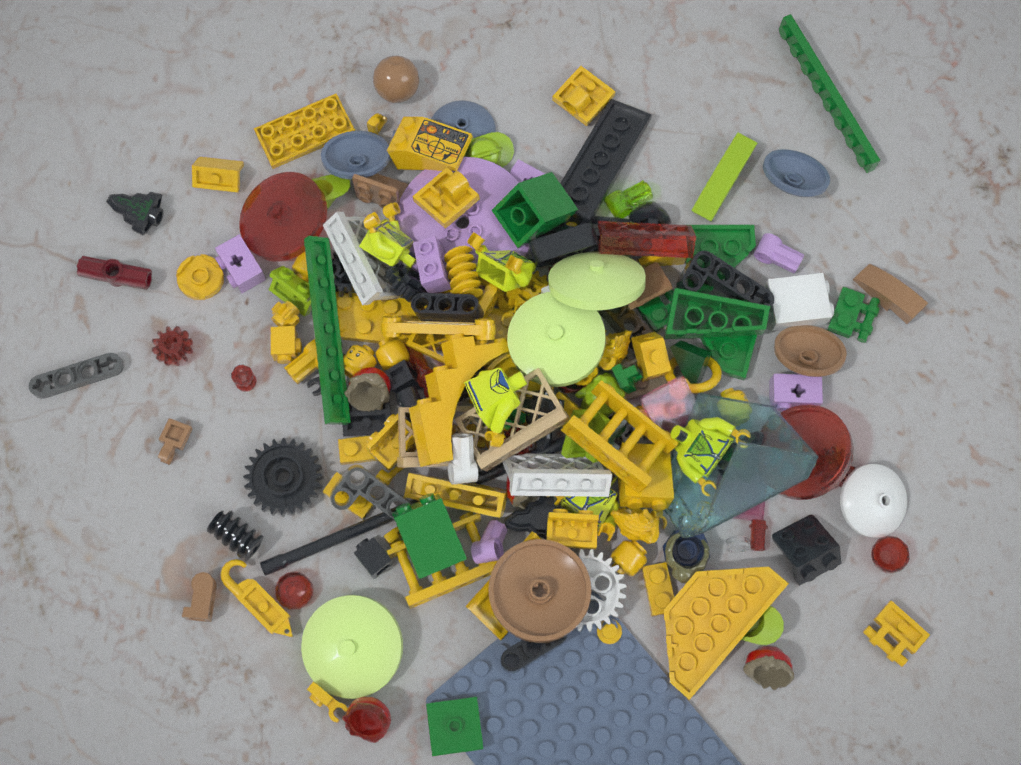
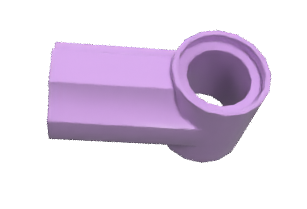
(772, 250)
(490, 544)

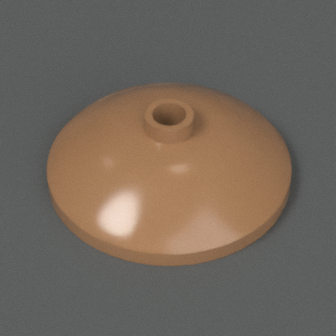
(810, 350)

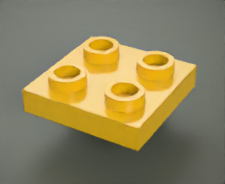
(583, 95)
(446, 197)

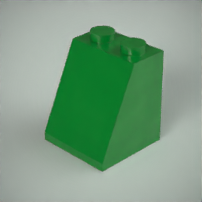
(534, 208)
(428, 535)

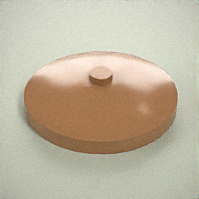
(539, 590)

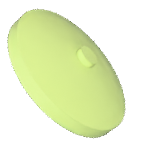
(596, 281)
(556, 339)
(352, 646)

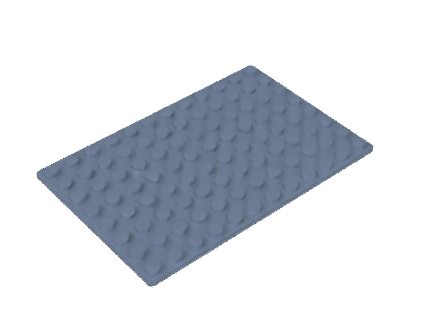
(582, 706)

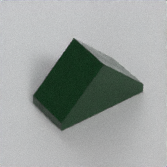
(691, 360)

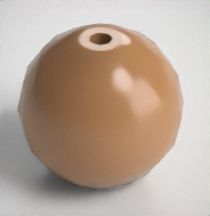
(396, 79)

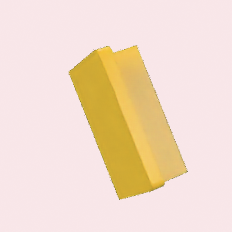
(216, 174)

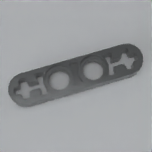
(75, 371)

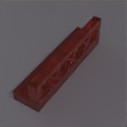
(646, 239)

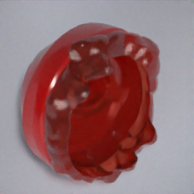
(367, 719)

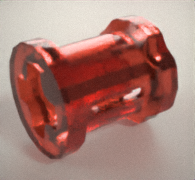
(236, 376)

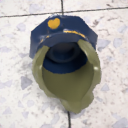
(686, 555)

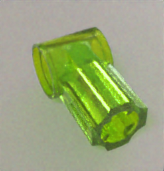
(623, 202)

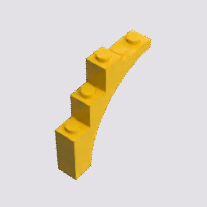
(434, 415)

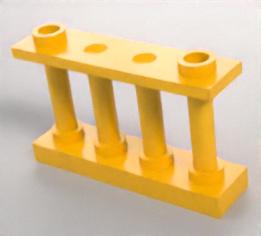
(598, 444)
(441, 585)

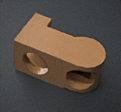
(202, 599)

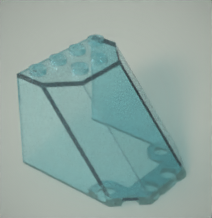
(753, 470)

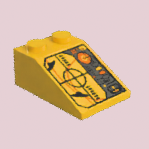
(427, 145)

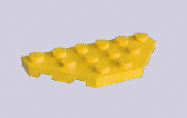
(712, 618)

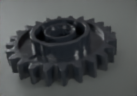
(288, 494)

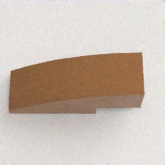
(891, 292)

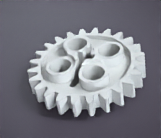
(599, 569)

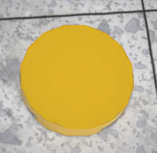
(200, 277)

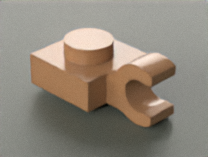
(173, 437)

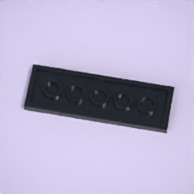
(603, 157)

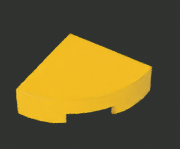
(376, 123)
(392, 536)

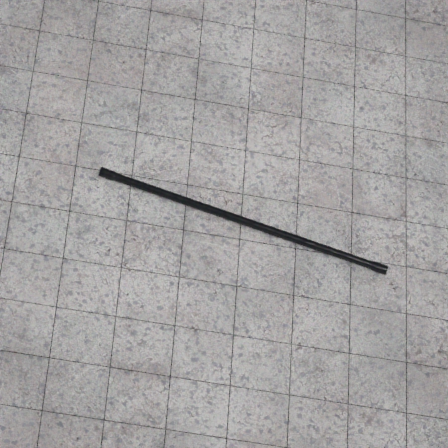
(283, 560)

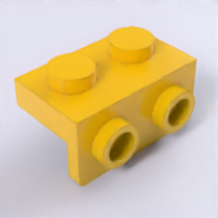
(385, 444)
(573, 529)

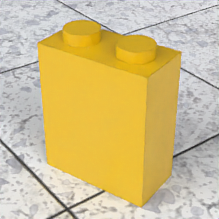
(659, 491)

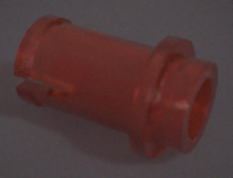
(758, 531)

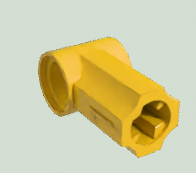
(304, 364)

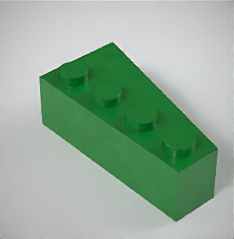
(708, 316)

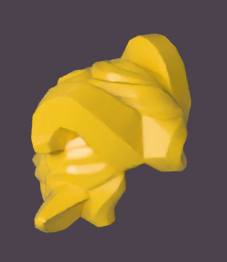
(615, 349)
(637, 524)

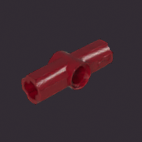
(101, 270)

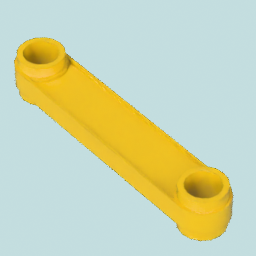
(482, 328)

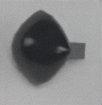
(650, 213)

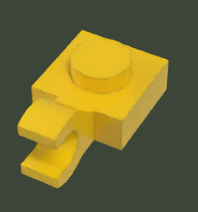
(322, 697)

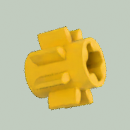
(285, 314)

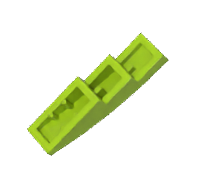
(724, 176)

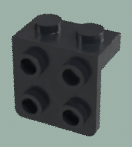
(808, 548)

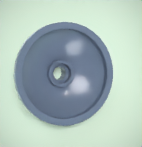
(476, 117)
(355, 153)
(796, 173)

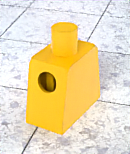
(651, 355)

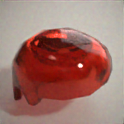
(890, 554)
(294, 590)

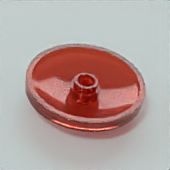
(281, 215)
(829, 440)

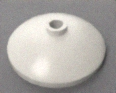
(863, 504)

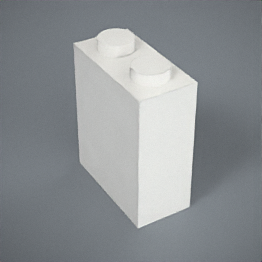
(799, 301)

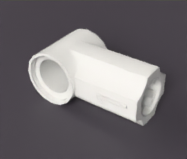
(463, 466)

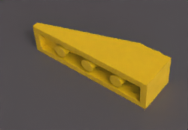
(463, 496)

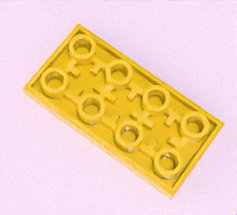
(303, 130)

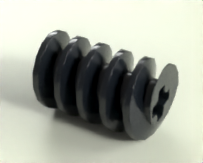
(234, 535)

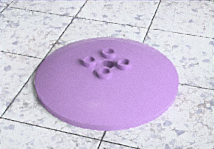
(490, 183)

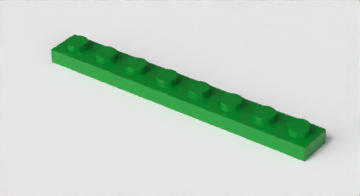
(831, 98)
(327, 331)

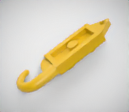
(257, 601)

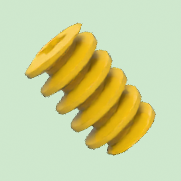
(461, 271)

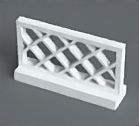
(355, 261)
(562, 481)

